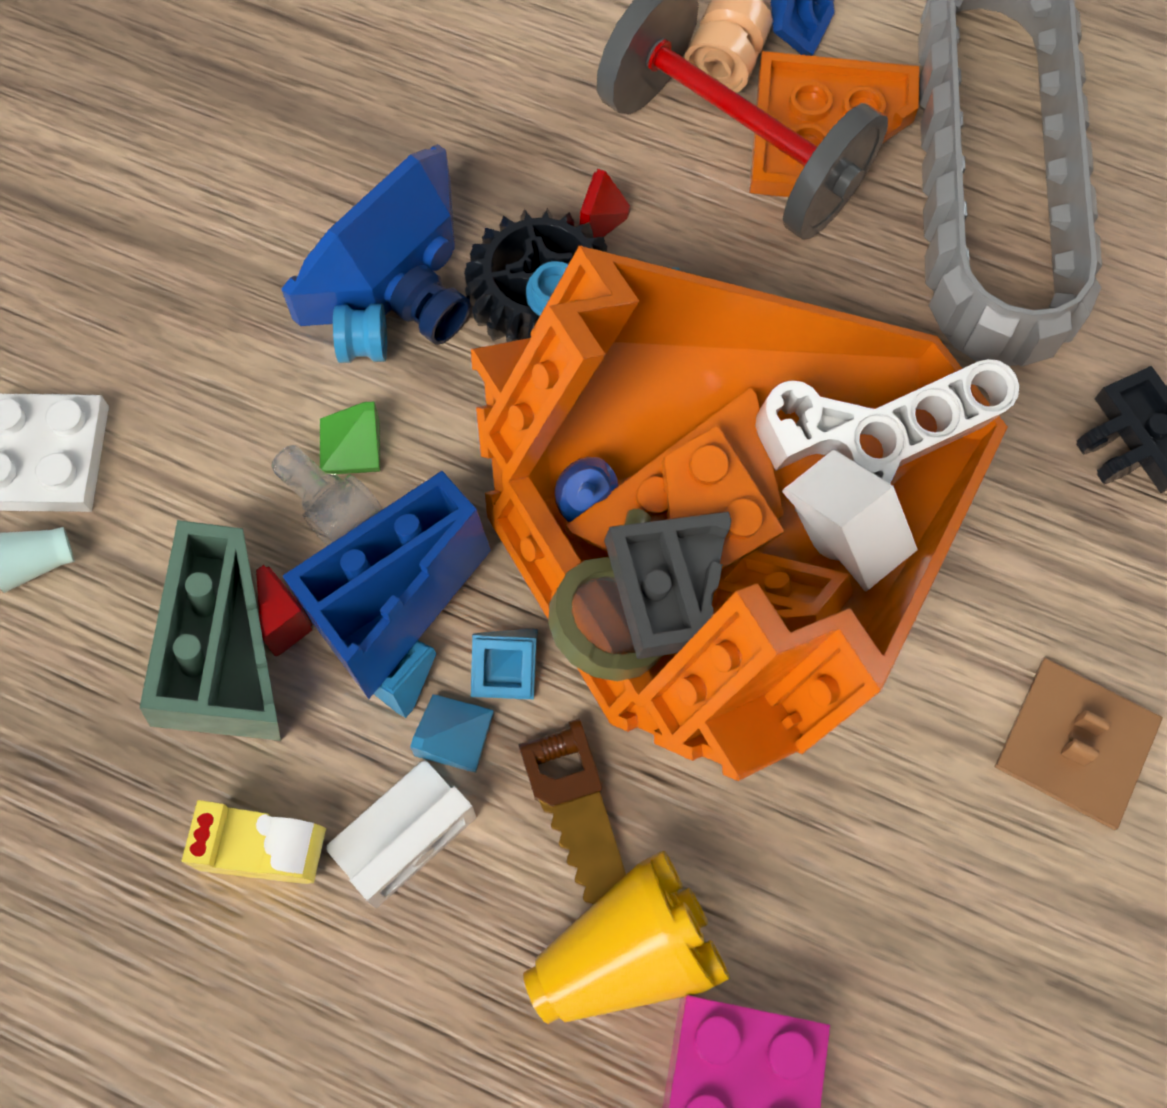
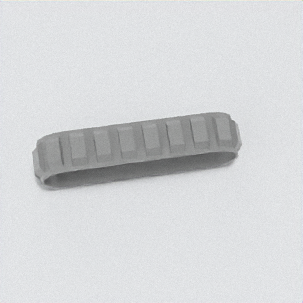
(963, 309)

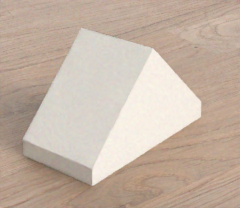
(854, 516)

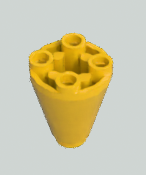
(628, 950)

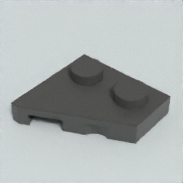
(667, 578)

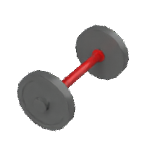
(650, 50)

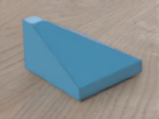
(504, 664)
(406, 680)
(452, 733)

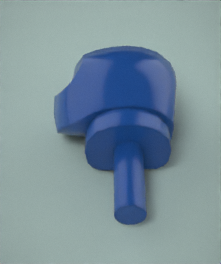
(583, 485)

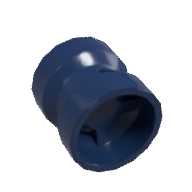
(428, 303)

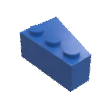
(391, 577)

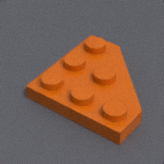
(813, 96)

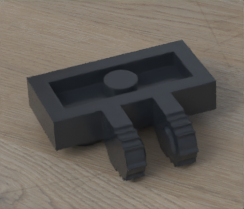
(1138, 415)

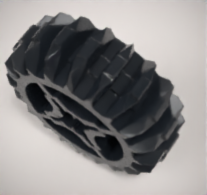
(506, 262)

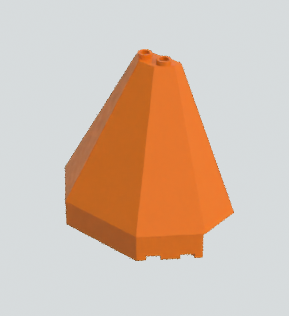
(630, 368)

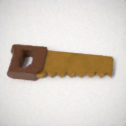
(576, 809)

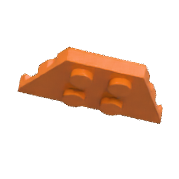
(646, 487)

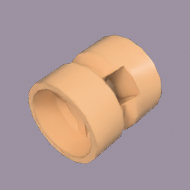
(730, 40)

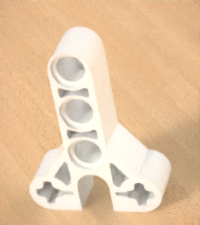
(837, 425)

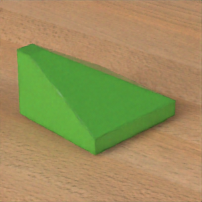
(351, 440)

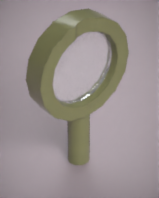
(591, 621)

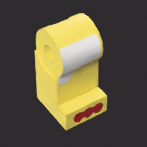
(252, 844)

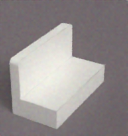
(400, 833)

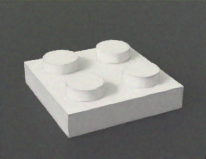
(50, 451)

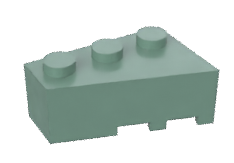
(208, 641)

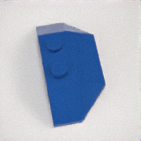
(378, 241)

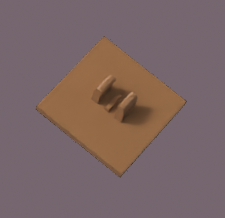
(1079, 743)

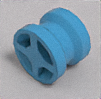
(360, 333)

